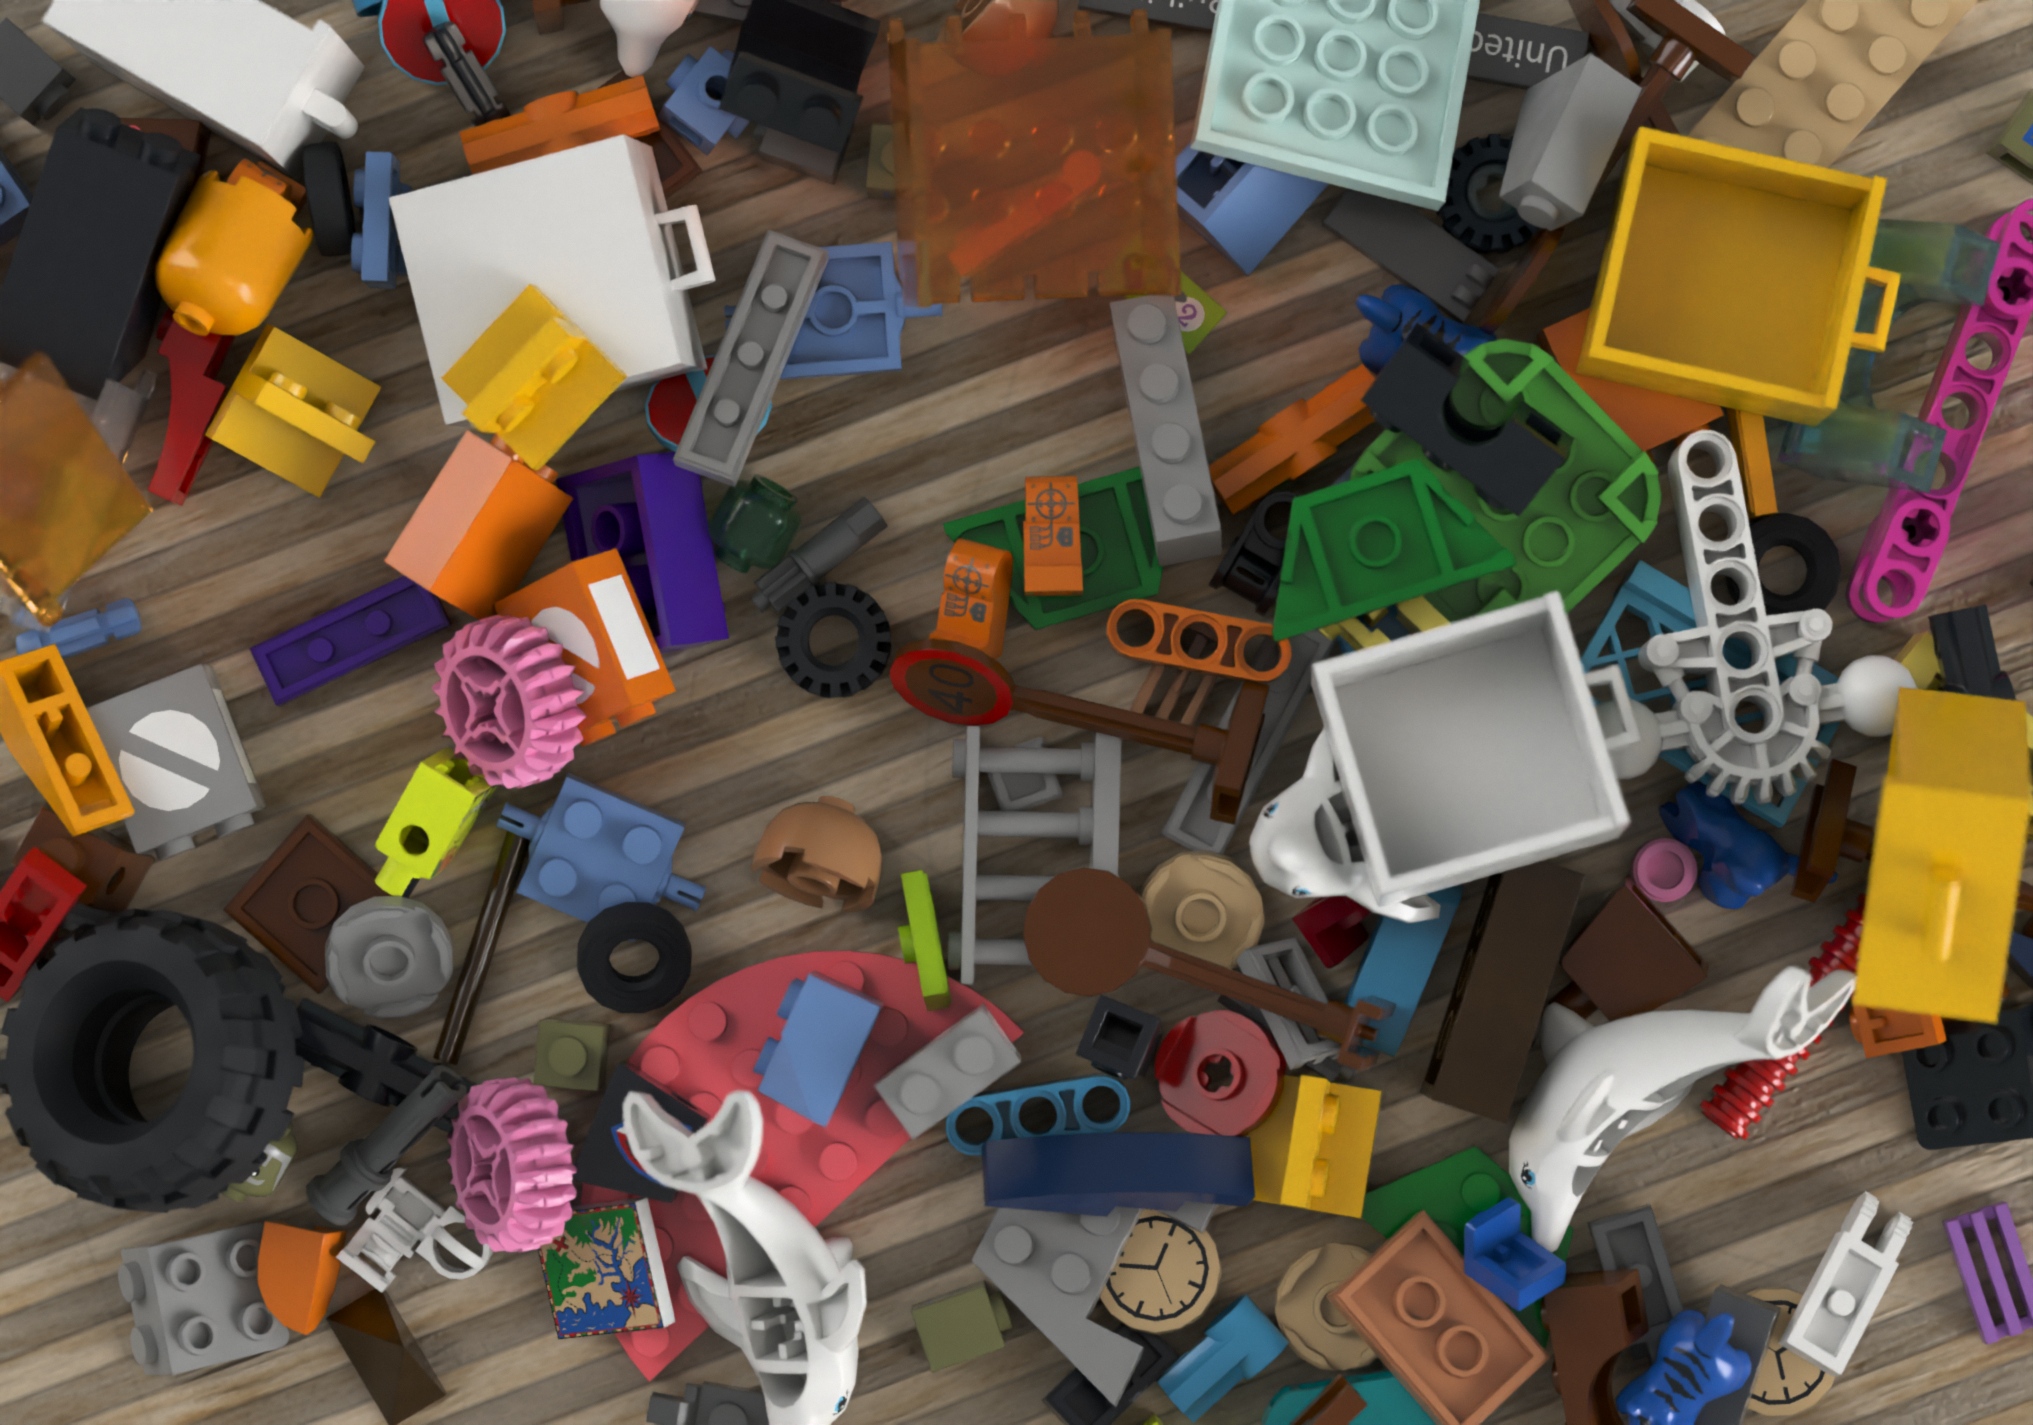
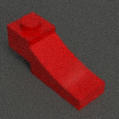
(194, 403)
(31, 914)

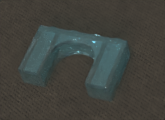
(1882, 445)

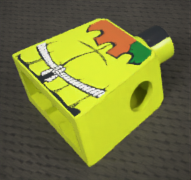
(446, 806)

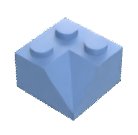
(817, 1046)

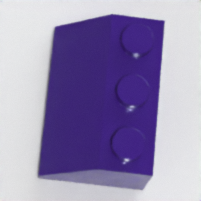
(663, 537)

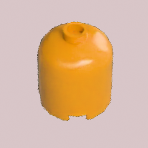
(229, 256)

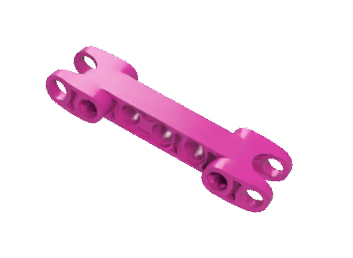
(2001, 324)

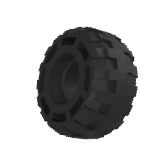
(76, 1045)

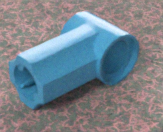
(1233, 1348)

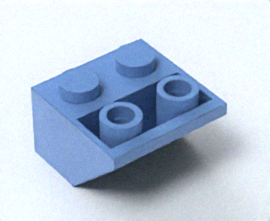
(1240, 204)

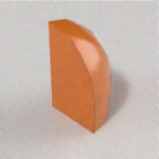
(299, 1272)

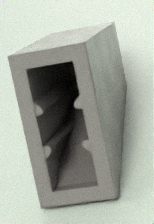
(1566, 140)

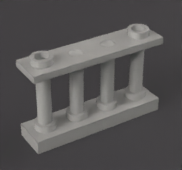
(1092, 826)

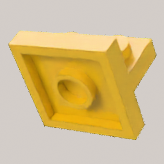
(533, 377)
(295, 411)
(1316, 1147)

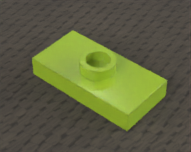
(922, 941)

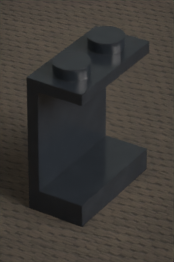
(800, 68)

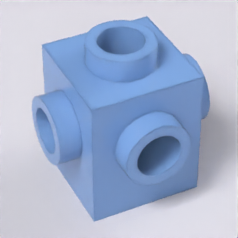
(692, 110)

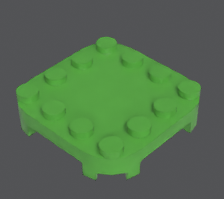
(1581, 519)

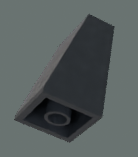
(90, 250)

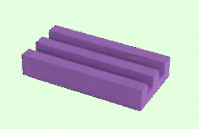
(1977, 1219)

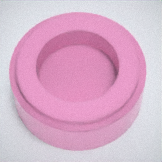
(1664, 869)

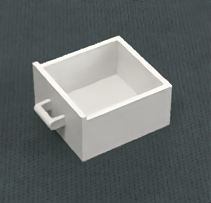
(225, 65)
(580, 229)
(1473, 748)

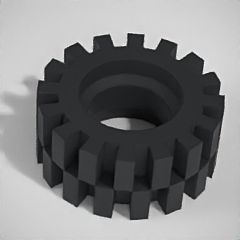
(805, 612)

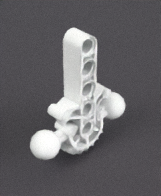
(1790, 710)

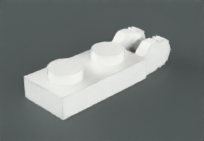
(1845, 1289)

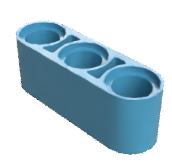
(1399, 966)
(1065, 1094)

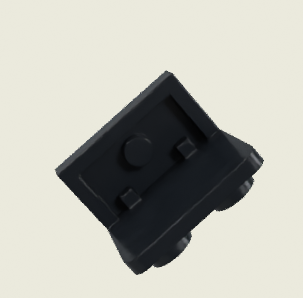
(1975, 1082)

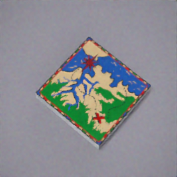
(606, 1271)

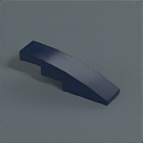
(1117, 1169)

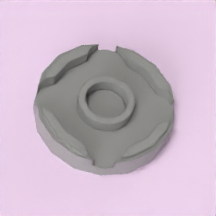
(389, 956)

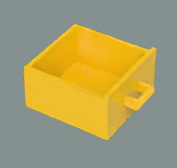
(1735, 278)
(1946, 856)

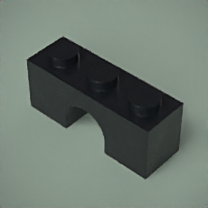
(1501, 460)

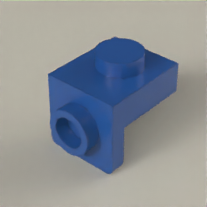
(1507, 1259)

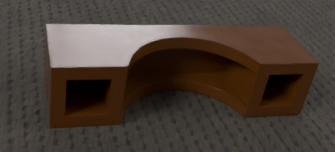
(1589, 1328)

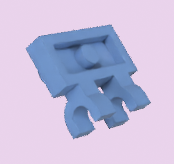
(376, 250)

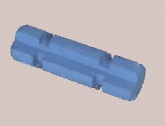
(85, 630)

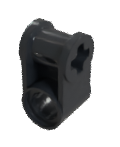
(1257, 554)

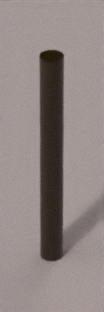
(481, 948)

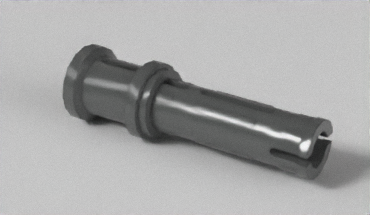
(369, 1162)

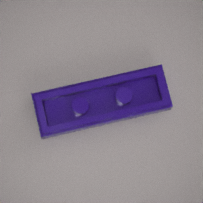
(348, 638)

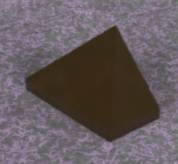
(386, 1356)

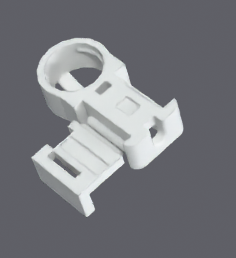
(404, 1219)

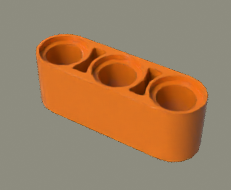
(1165, 646)

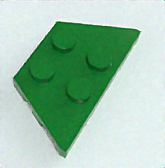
(1114, 541)
(1377, 547)
(1451, 1196)

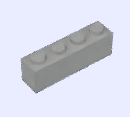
(1166, 429)

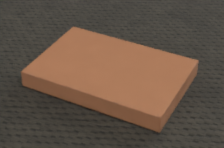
(1437, 1326)

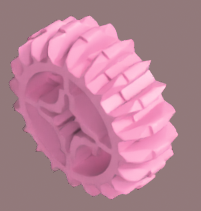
(508, 701)
(511, 1165)

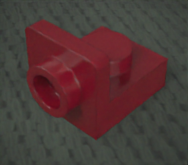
(1333, 927)

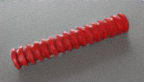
(1755, 1081)

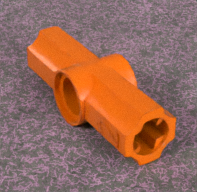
(560, 124)
(1293, 442)

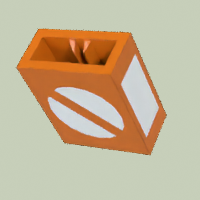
(603, 634)

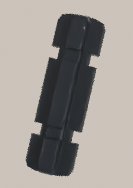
(464, 73)

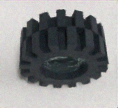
(1462, 211)

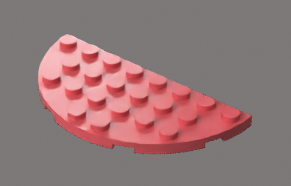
(712, 1050)

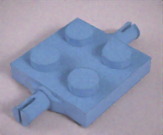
(852, 316)
(599, 852)

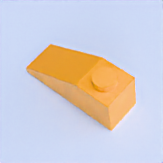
(57, 741)

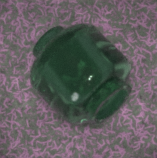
(754, 524)

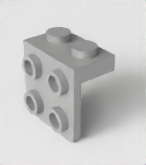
(198, 1301)

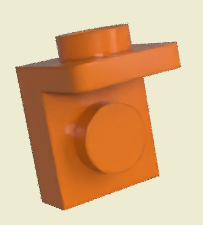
(1894, 1031)

